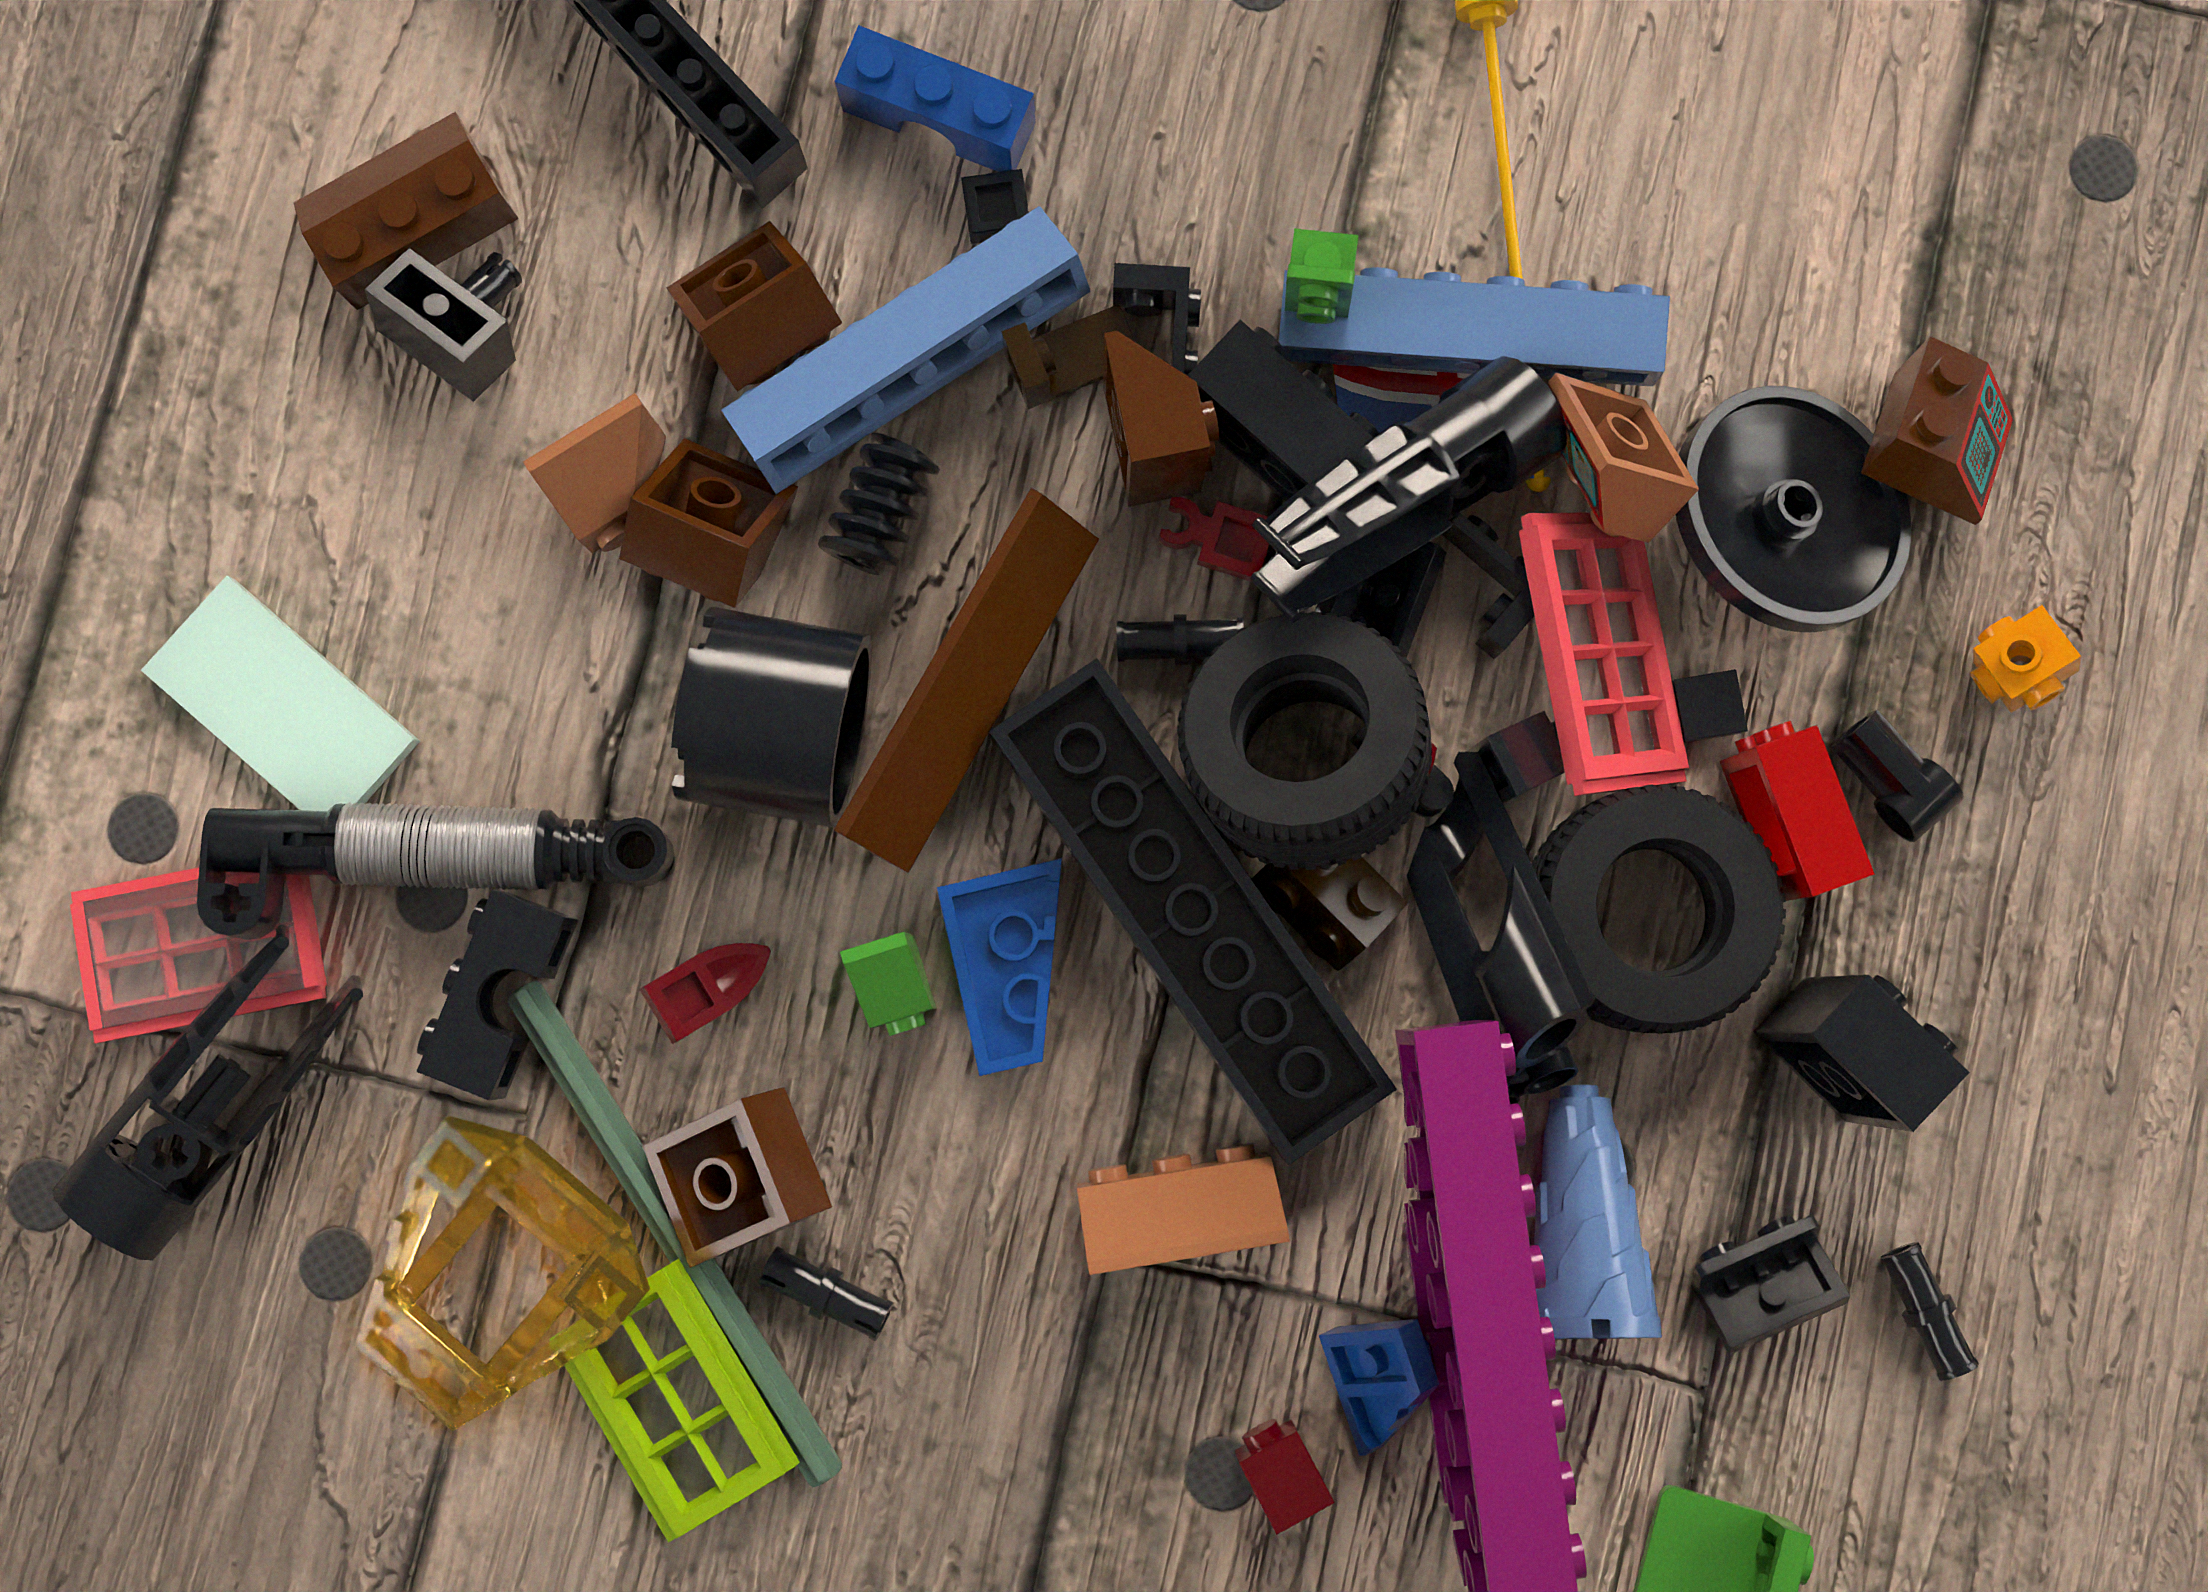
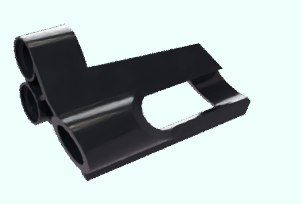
(1530, 972)

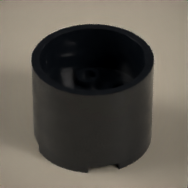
(772, 717)

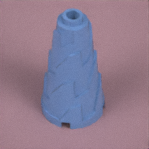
(1590, 1226)

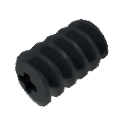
(877, 504)

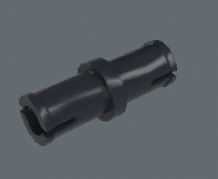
(1173, 639)
(826, 1293)
(1929, 1311)

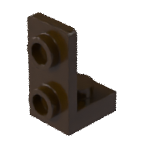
(1061, 358)

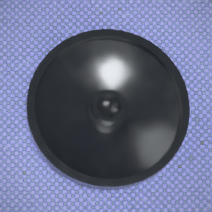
(1786, 512)

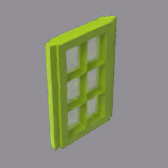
(681, 1407)

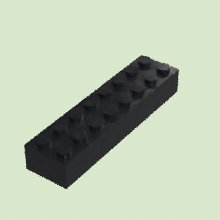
(1192, 912)

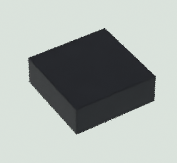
(993, 202)
(1710, 706)

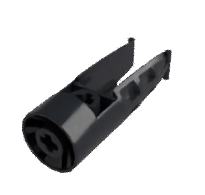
(1410, 484)
(133, 1191)

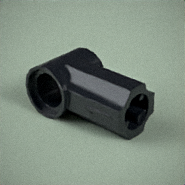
(1907, 789)

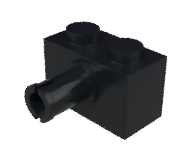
(447, 323)

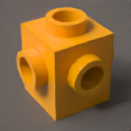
(2032, 640)

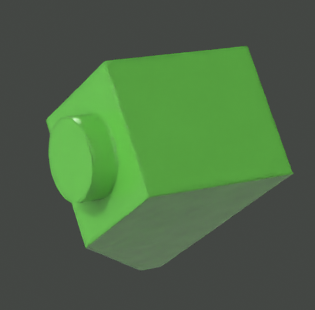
(890, 982)

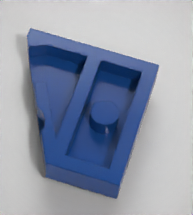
(1380, 1377)

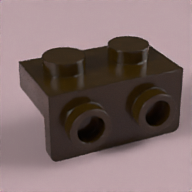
(1332, 907)

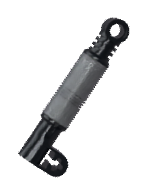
(392, 845)

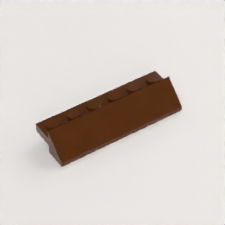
(967, 682)

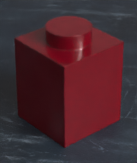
(1282, 1474)

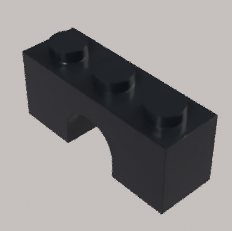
(467, 1041)

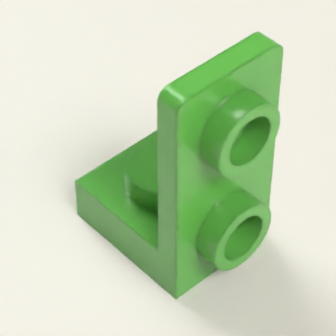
(1320, 275)

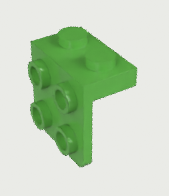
(1720, 1547)

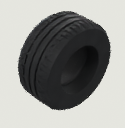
(1291, 664)
(1737, 890)

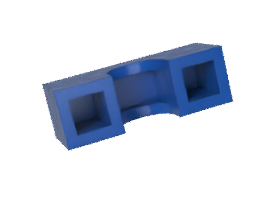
(901, 83)

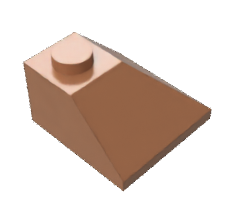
(599, 470)

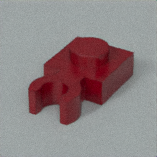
(1226, 538)

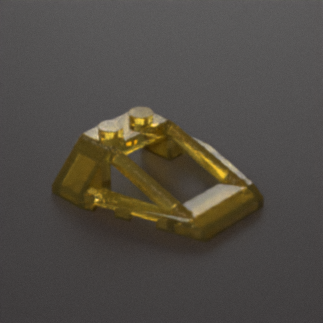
(477, 1171)

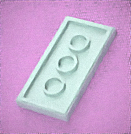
(279, 702)

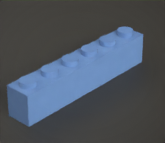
(1466, 325)
(907, 349)

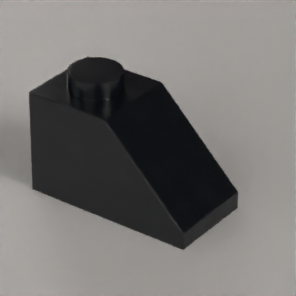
(1522, 755)

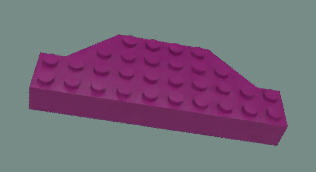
(1481, 1313)

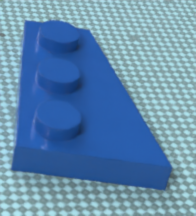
(1003, 960)

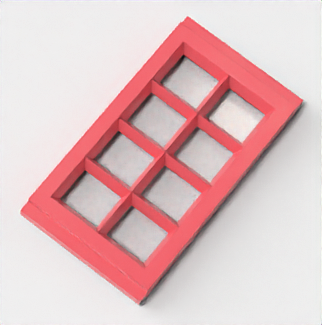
(1602, 655)

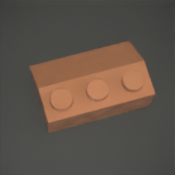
(1180, 1209)

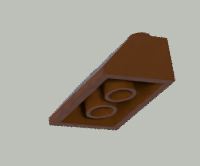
(417, 195)
(1156, 423)

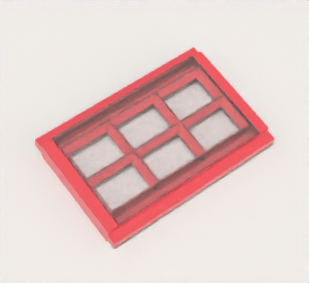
(157, 965)

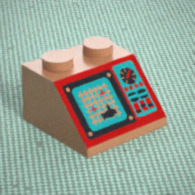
(1621, 459)

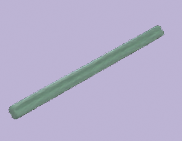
(630, 1165)

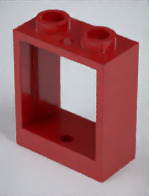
(1799, 809)

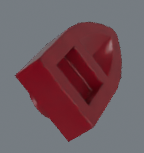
(705, 987)

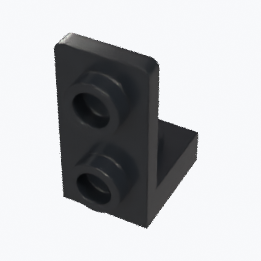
(1153, 288)
(1505, 616)

